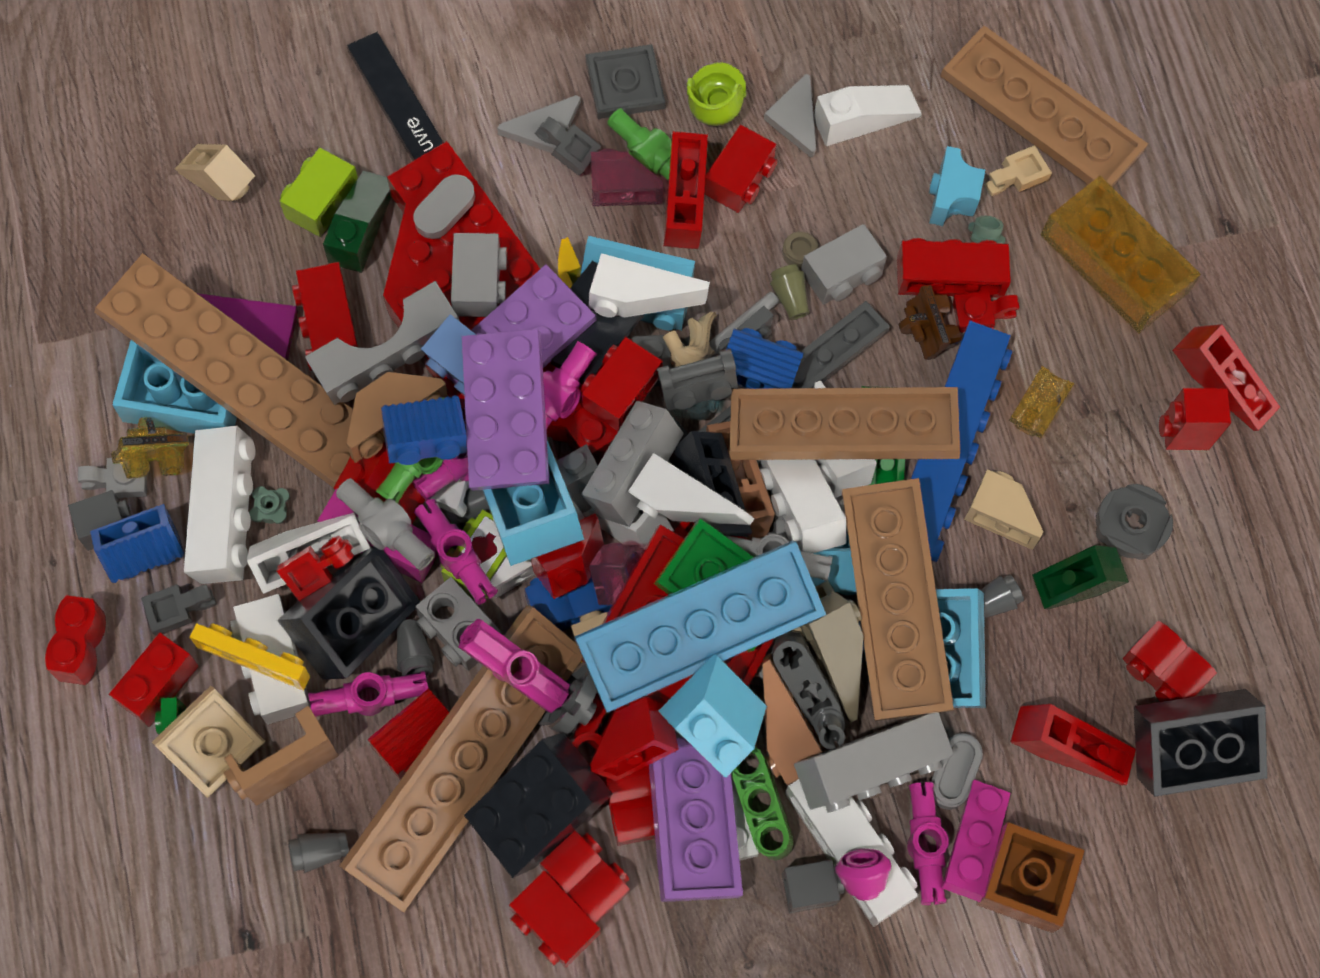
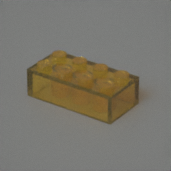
(1119, 254)

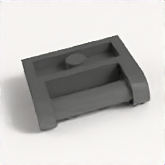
(698, 381)

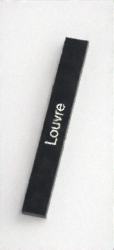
(394, 95)

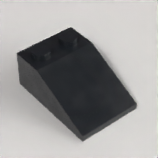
(350, 615)

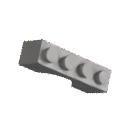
(348, 369)

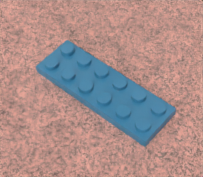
(689, 626)

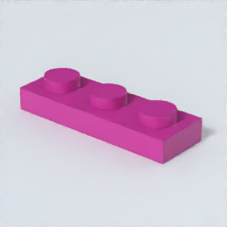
(976, 841)

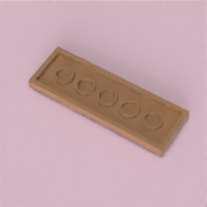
(1043, 109)
(844, 423)
(897, 600)

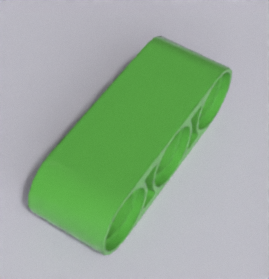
(773, 818)

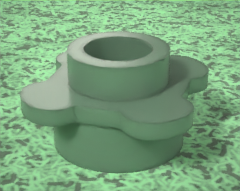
(986, 229)
(277, 512)

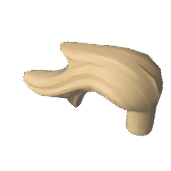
(698, 345)

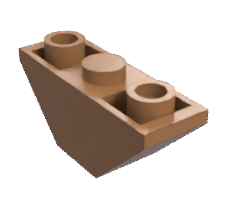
(366, 424)

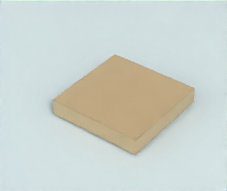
(206, 735)

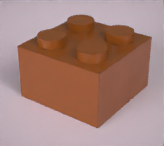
(1032, 878)

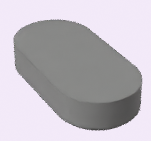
(444, 206)
(957, 773)

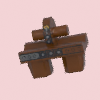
(927, 325)

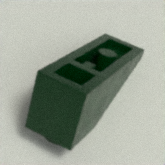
(357, 222)

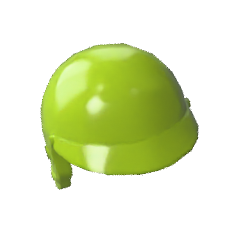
(716, 93)

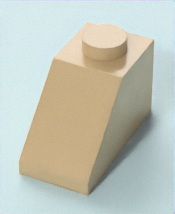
(216, 171)
(1005, 509)

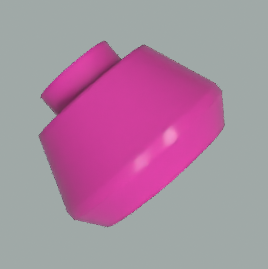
(864, 873)

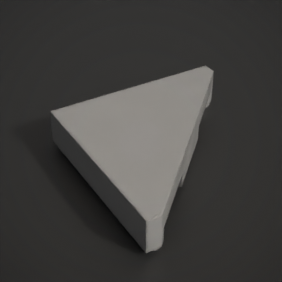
(794, 116)
(524, 127)

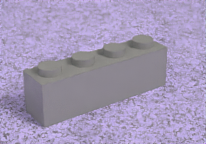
(872, 761)

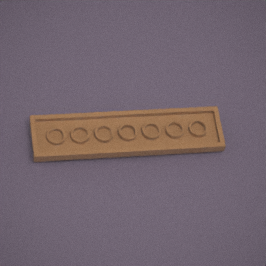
(230, 366)
(455, 769)

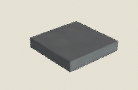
(625, 80)

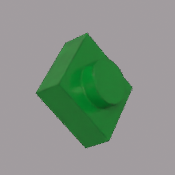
(170, 710)

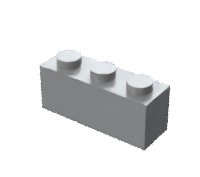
(644, 432)

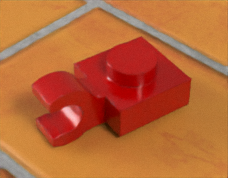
(981, 310)

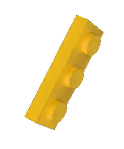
(251, 655)

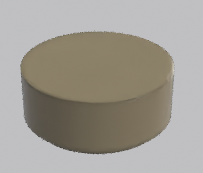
(797, 246)

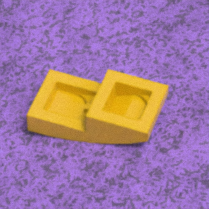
(568, 264)

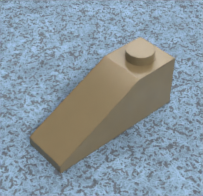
(838, 648)

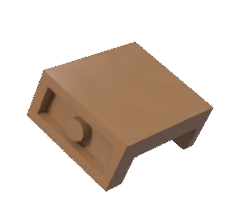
(284, 766)

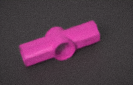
(497, 655)

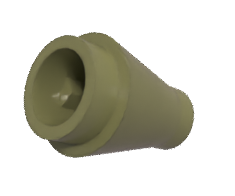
(791, 290)

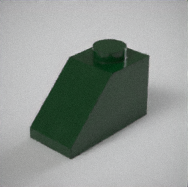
(1080, 577)

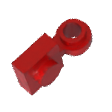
(308, 572)

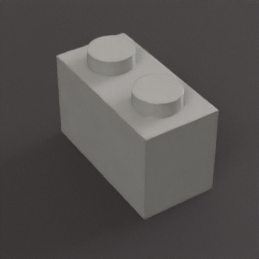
(844, 264)
(477, 274)

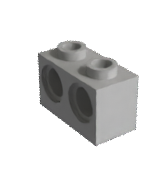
(450, 629)

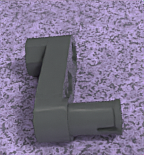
(799, 669)

